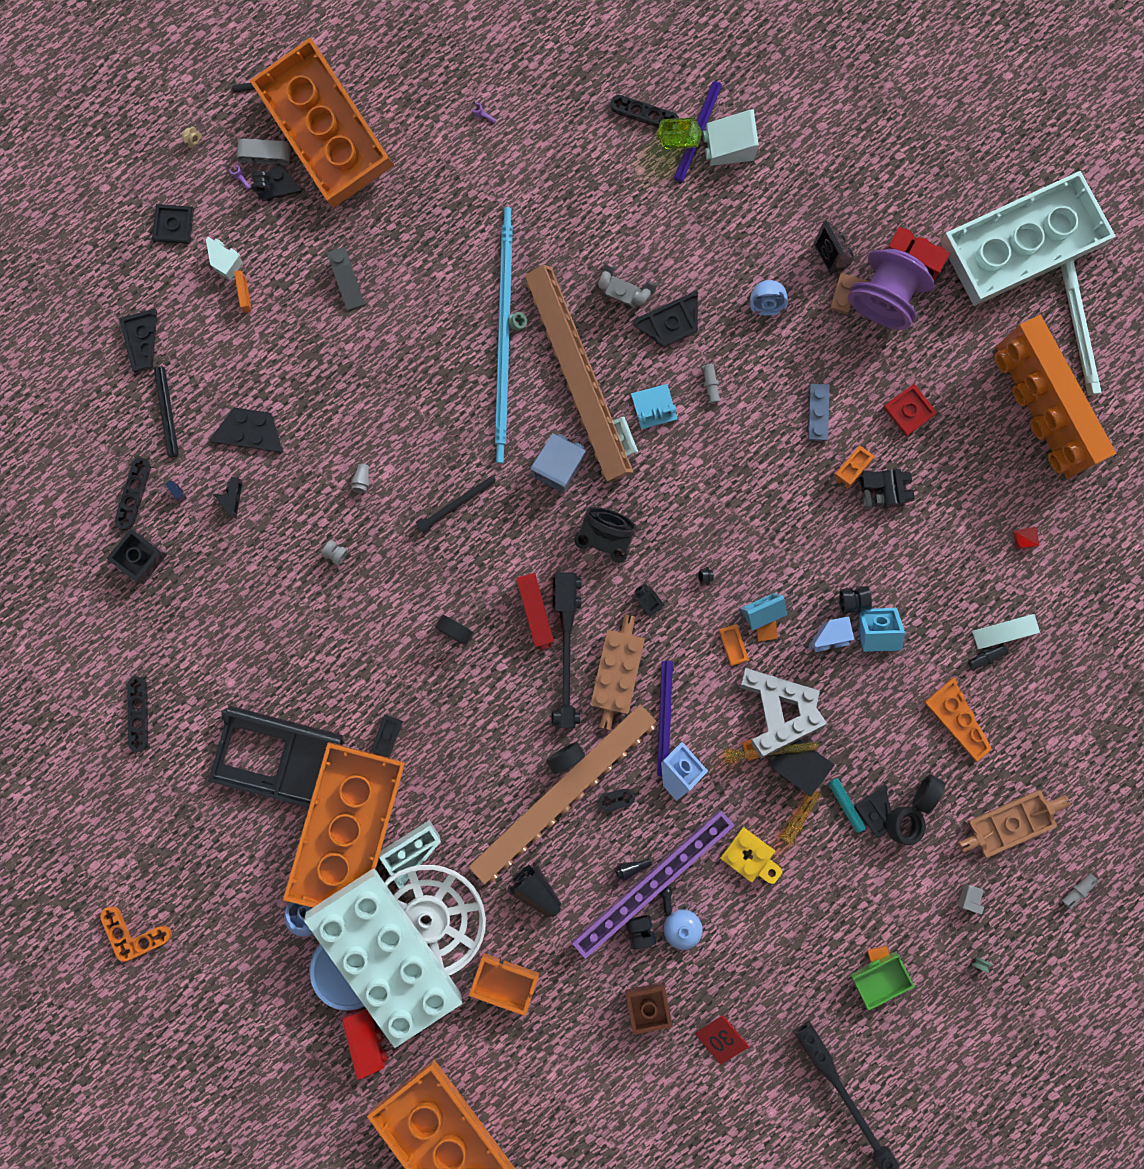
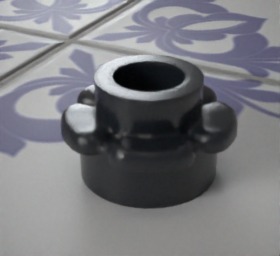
(705, 576)

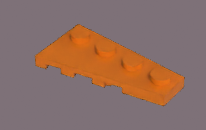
(954, 713)

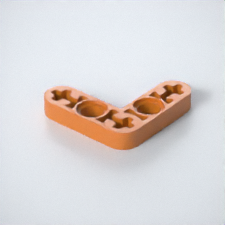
(132, 944)

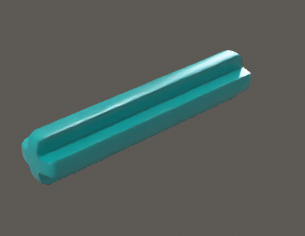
(847, 805)

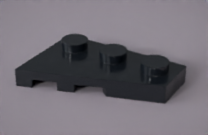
(139, 338)

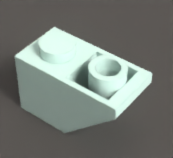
(222, 259)

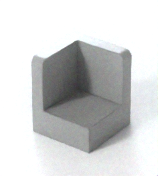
(971, 898)

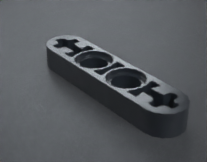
(645, 108)
(130, 493)
(133, 714)

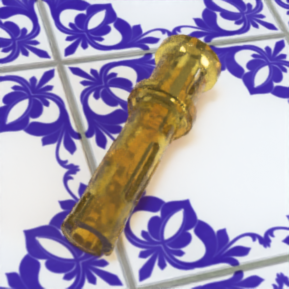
(797, 826)

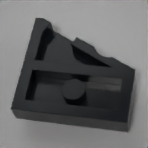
(875, 810)

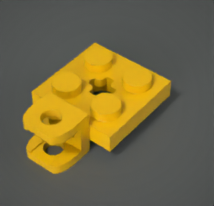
(751, 867)

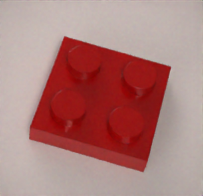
(910, 410)

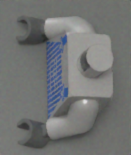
(622, 290)

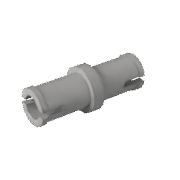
(711, 383)
(1080, 891)

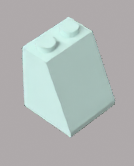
(731, 139)

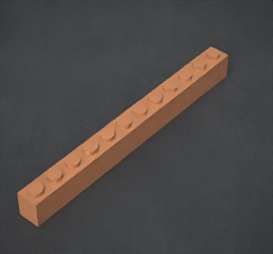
(578, 373)
(562, 794)

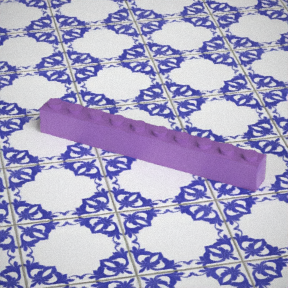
(652, 883)

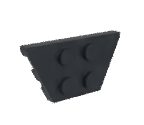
(671, 321)
(248, 430)

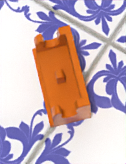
(854, 466)

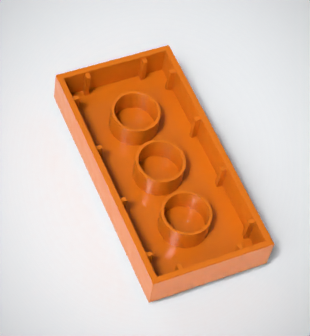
(321, 123)
(1053, 398)
(343, 823)
(434, 1126)

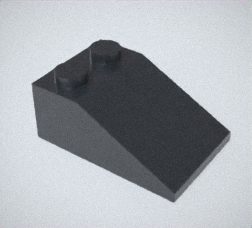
(832, 248)

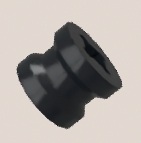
(260, 182)

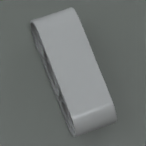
(263, 151)

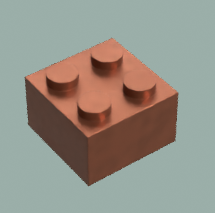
(648, 1008)

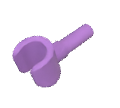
(480, 113)
(239, 175)

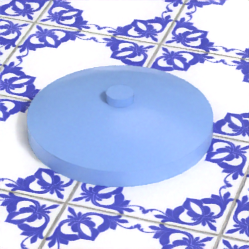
(330, 983)

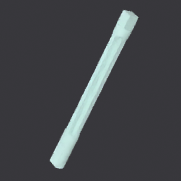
(1080, 328)

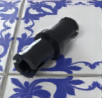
(988, 656)

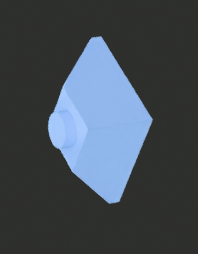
(681, 771)

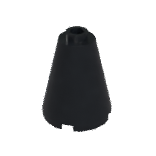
(535, 891)

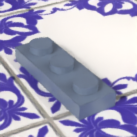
(818, 412)

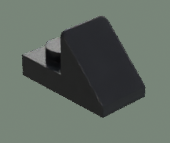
(231, 501)

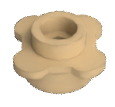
(191, 136)

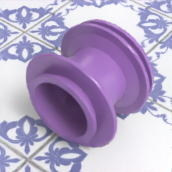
(891, 288)

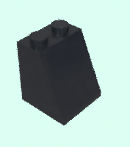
(801, 769)

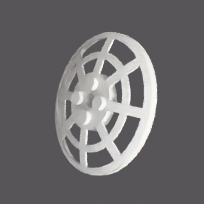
(440, 914)

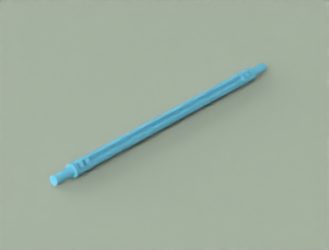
(503, 336)

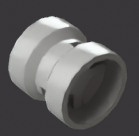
(334, 552)

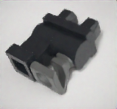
(890, 484)

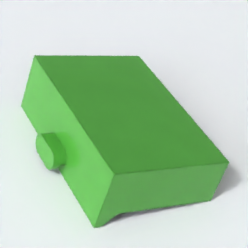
(882, 980)

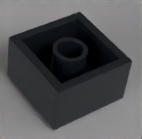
(136, 556)

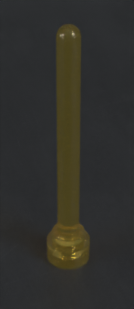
(734, 755)

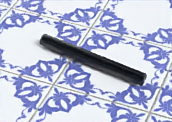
(166, 411)

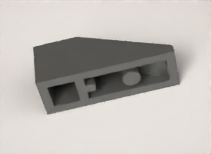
(346, 278)

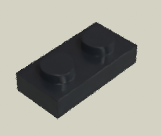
(387, 736)

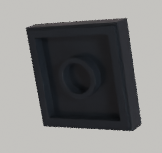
(172, 224)

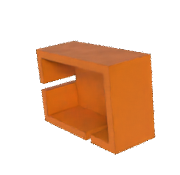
(504, 984)

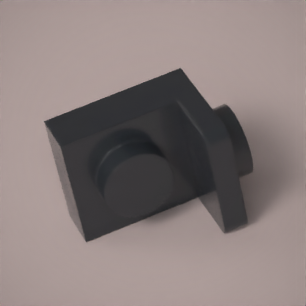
(647, 599)

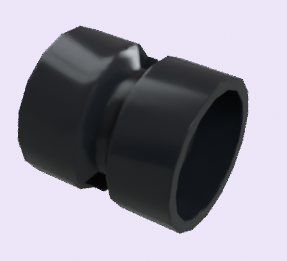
(855, 599)
(641, 925)

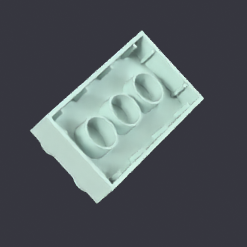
(1027, 238)
(383, 958)

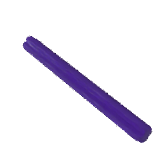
(702, 121)
(664, 713)

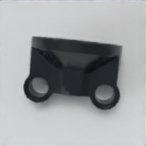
(606, 532)

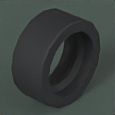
(454, 629)
(565, 758)
(928, 794)
(918, 825)

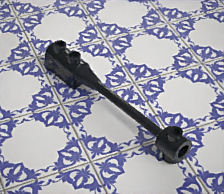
(566, 603)
(824, 1063)

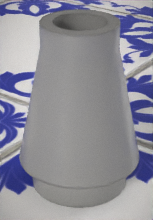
(360, 481)

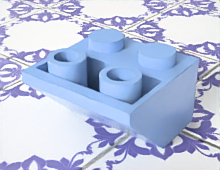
(833, 632)

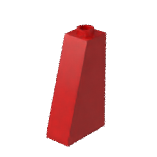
(535, 611)

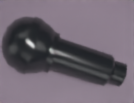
(666, 896)

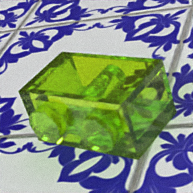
(679, 133)

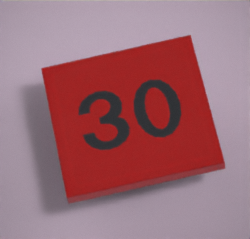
(721, 1039)

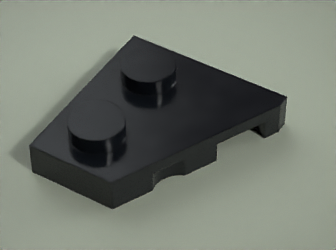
(280, 184)

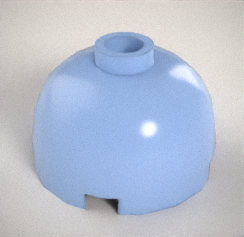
(768, 297)
(294, 919)
(683, 929)

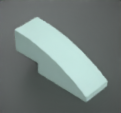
(1006, 631)

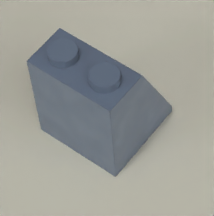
(558, 462)

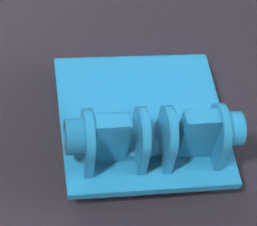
(654, 406)

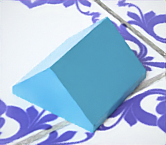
(764, 610)

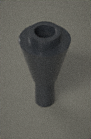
(629, 869)

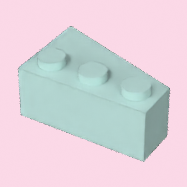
(410, 851)

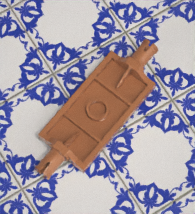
(617, 672)
(1013, 823)

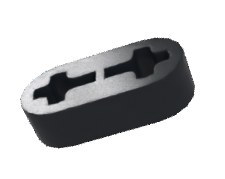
(618, 804)

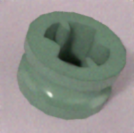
(515, 325)
(982, 964)

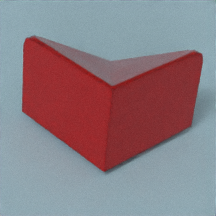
(1026, 538)

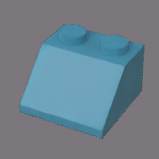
(881, 630)

